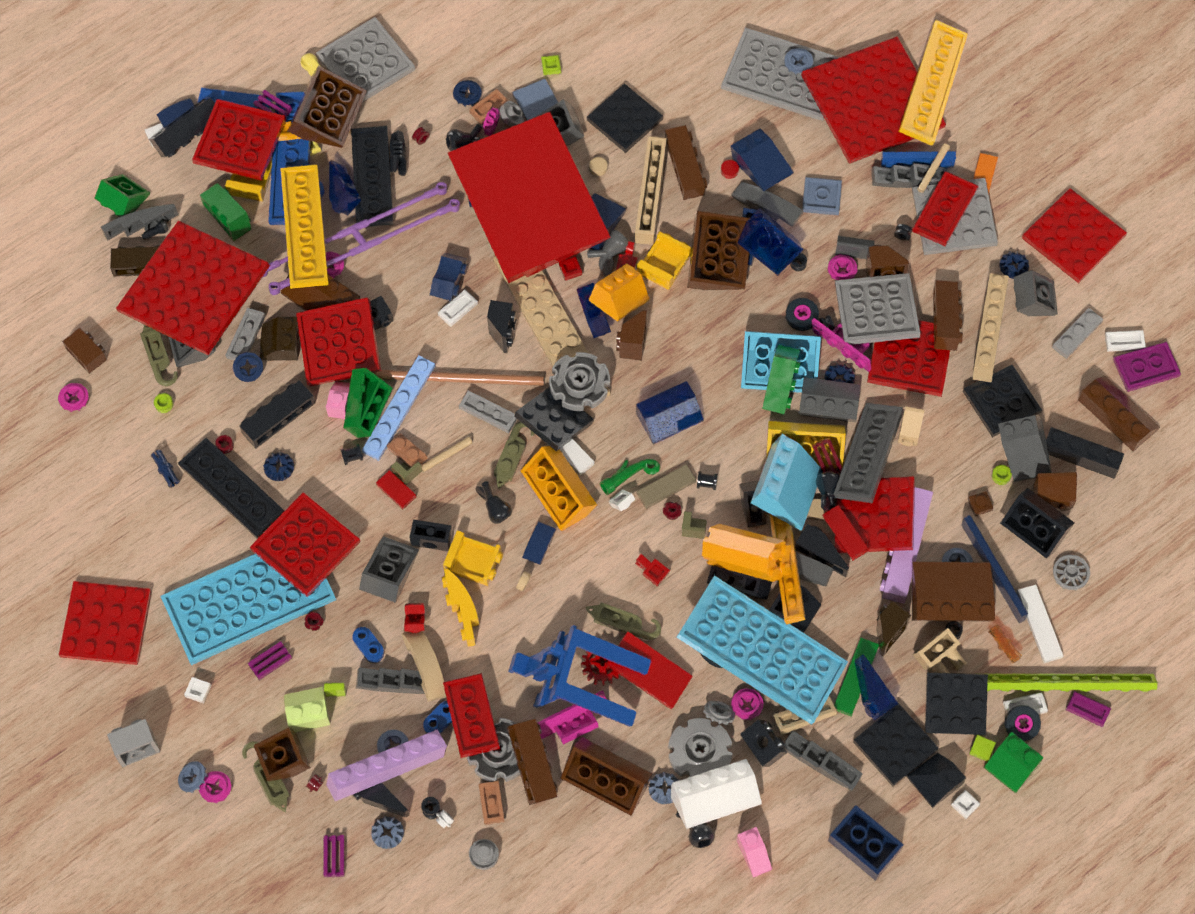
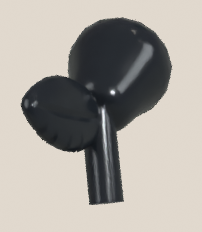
(457, 138)
(827, 484)
(497, 508)
(700, 835)

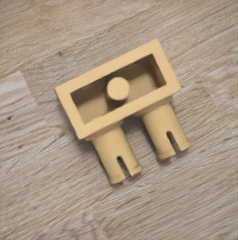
(940, 646)

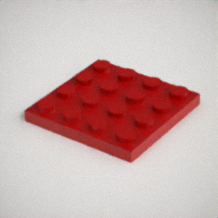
(239, 139)
(1074, 235)
(337, 341)
(910, 363)
(888, 520)
(305, 544)
(105, 623)

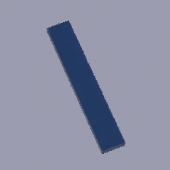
(997, 572)

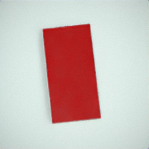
(945, 208)
(664, 678)
(471, 715)

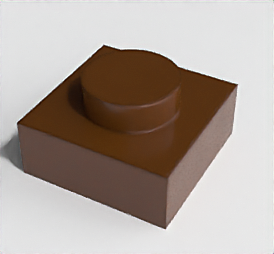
(980, 503)

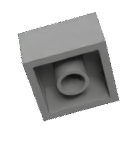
(133, 742)

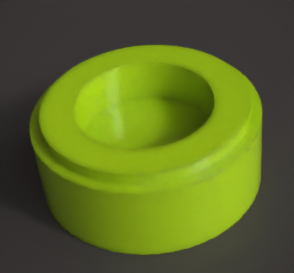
(163, 403)
(1001, 474)

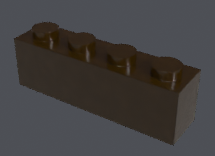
(130, 260)

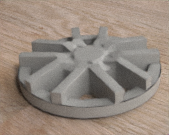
(1071, 572)

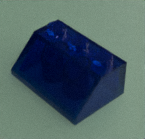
(769, 242)
(669, 412)

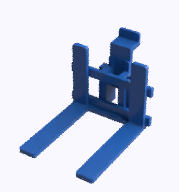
(543, 668)

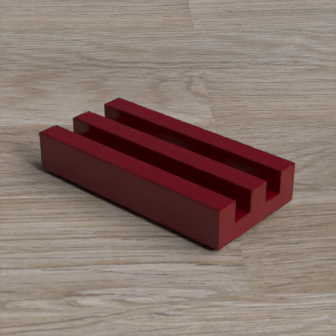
(821, 443)

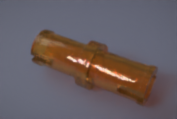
(1005, 644)

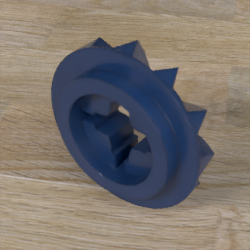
(460, 90)
(1010, 270)
(254, 372)
(832, 372)
(284, 472)

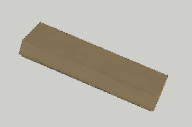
(666, 486)

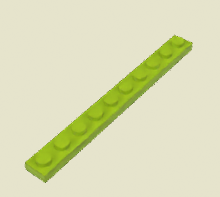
(1069, 682)

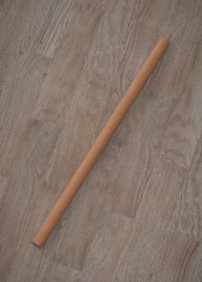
(467, 378)

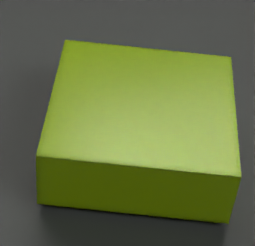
(551, 65)
(334, 689)
(982, 748)

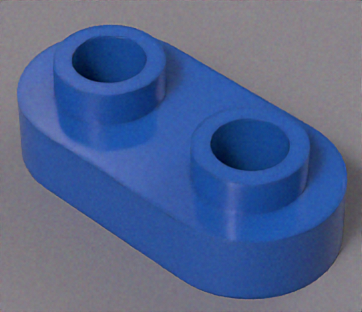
(367, 644)
(440, 717)

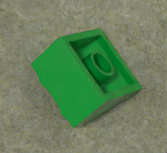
(121, 194)
(1013, 762)

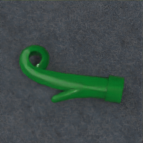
(621, 475)

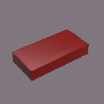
(396, 490)

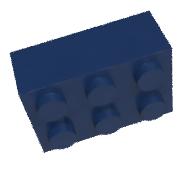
(865, 842)

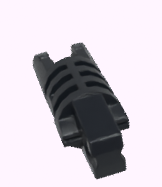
(398, 153)

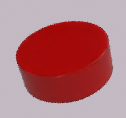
(729, 169)

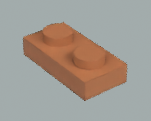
(481, 109)
(406, 451)
(491, 802)

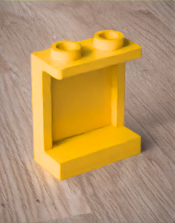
(248, 187)
(664, 260)
(472, 559)

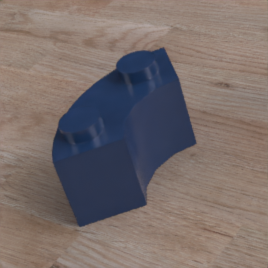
(448, 276)

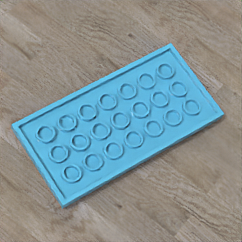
(236, 606)
(762, 650)

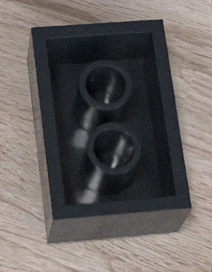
(1037, 523)

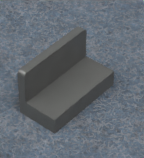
(853, 247)

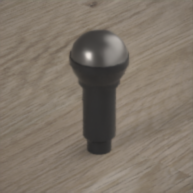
(161, 228)

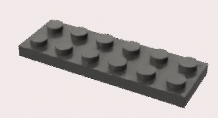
(868, 452)

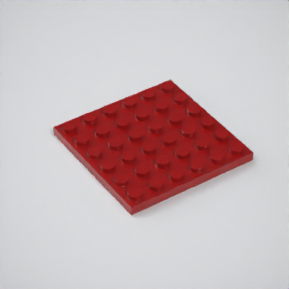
(865, 97)
(193, 287)

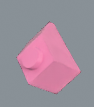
(337, 400)
(754, 852)

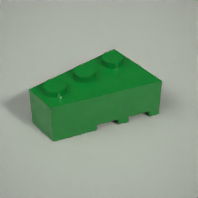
(226, 211)
(781, 379)
(365, 402)

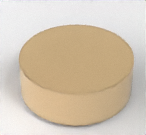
(598, 166)
(523, 581)

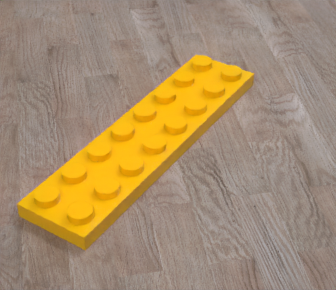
(933, 82)
(304, 226)

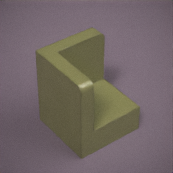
(405, 473)
(693, 527)

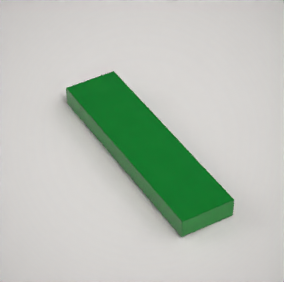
(850, 688)

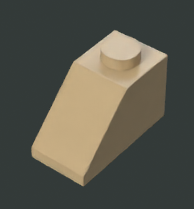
(910, 426)

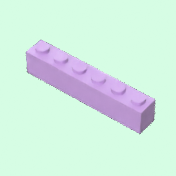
(900, 568)
(386, 765)

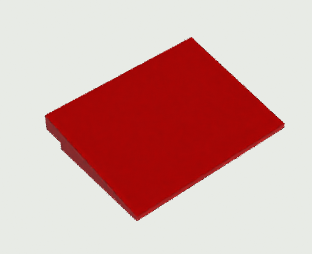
(529, 197)

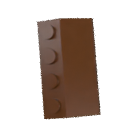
(320, 296)
(1118, 412)
(606, 776)

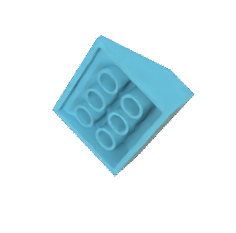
(759, 354)
(787, 482)

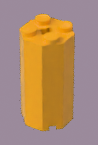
(747, 552)

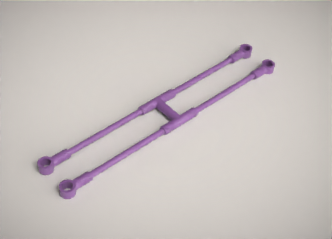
(364, 245)

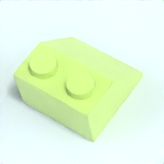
(306, 709)

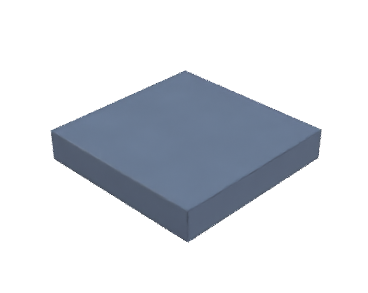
(535, 98)
(822, 196)

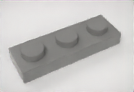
(245, 333)
(1077, 333)
(488, 411)

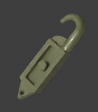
(157, 355)
(510, 456)
(622, 621)
(274, 790)

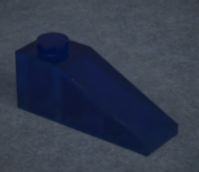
(341, 189)
(595, 316)
(874, 693)

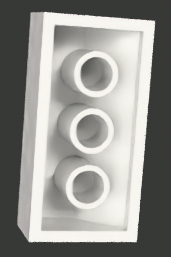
(715, 793)

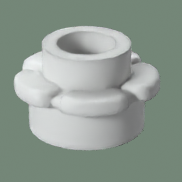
(444, 819)

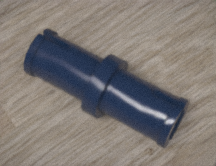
(165, 468)

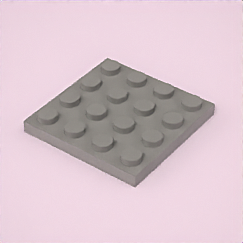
(367, 58)
(975, 227)
(877, 309)

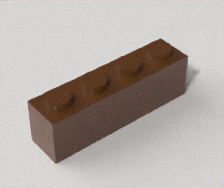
(685, 163)
(946, 315)
(532, 761)

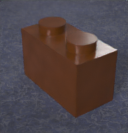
(84, 350)

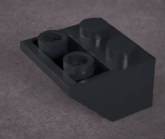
(501, 323)
(810, 604)

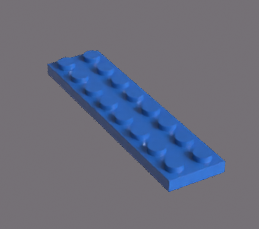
(286, 154)

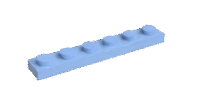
(398, 408)

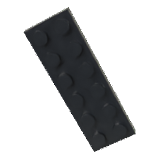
(372, 173)
(231, 487)

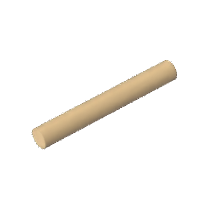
(934, 166)
(446, 454)

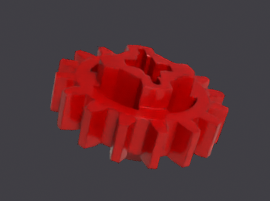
(593, 664)

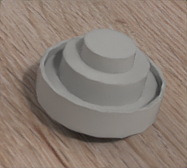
(511, 113)
(483, 854)

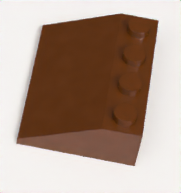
(327, 109)
(716, 256)
(952, 591)

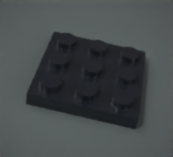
(625, 118)
(1002, 399)
(552, 421)
(956, 703)
(895, 745)

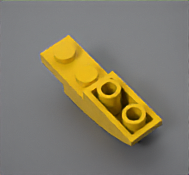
(461, 603)

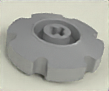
(566, 379)
(703, 736)
(493, 764)

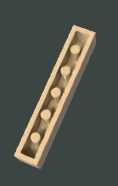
(650, 190)
(990, 327)

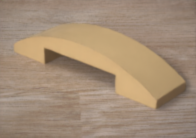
(426, 663)

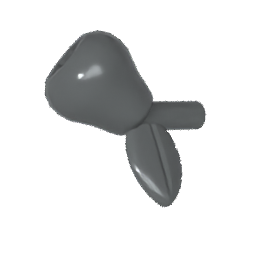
(611, 247)

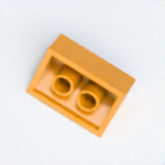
(620, 292)

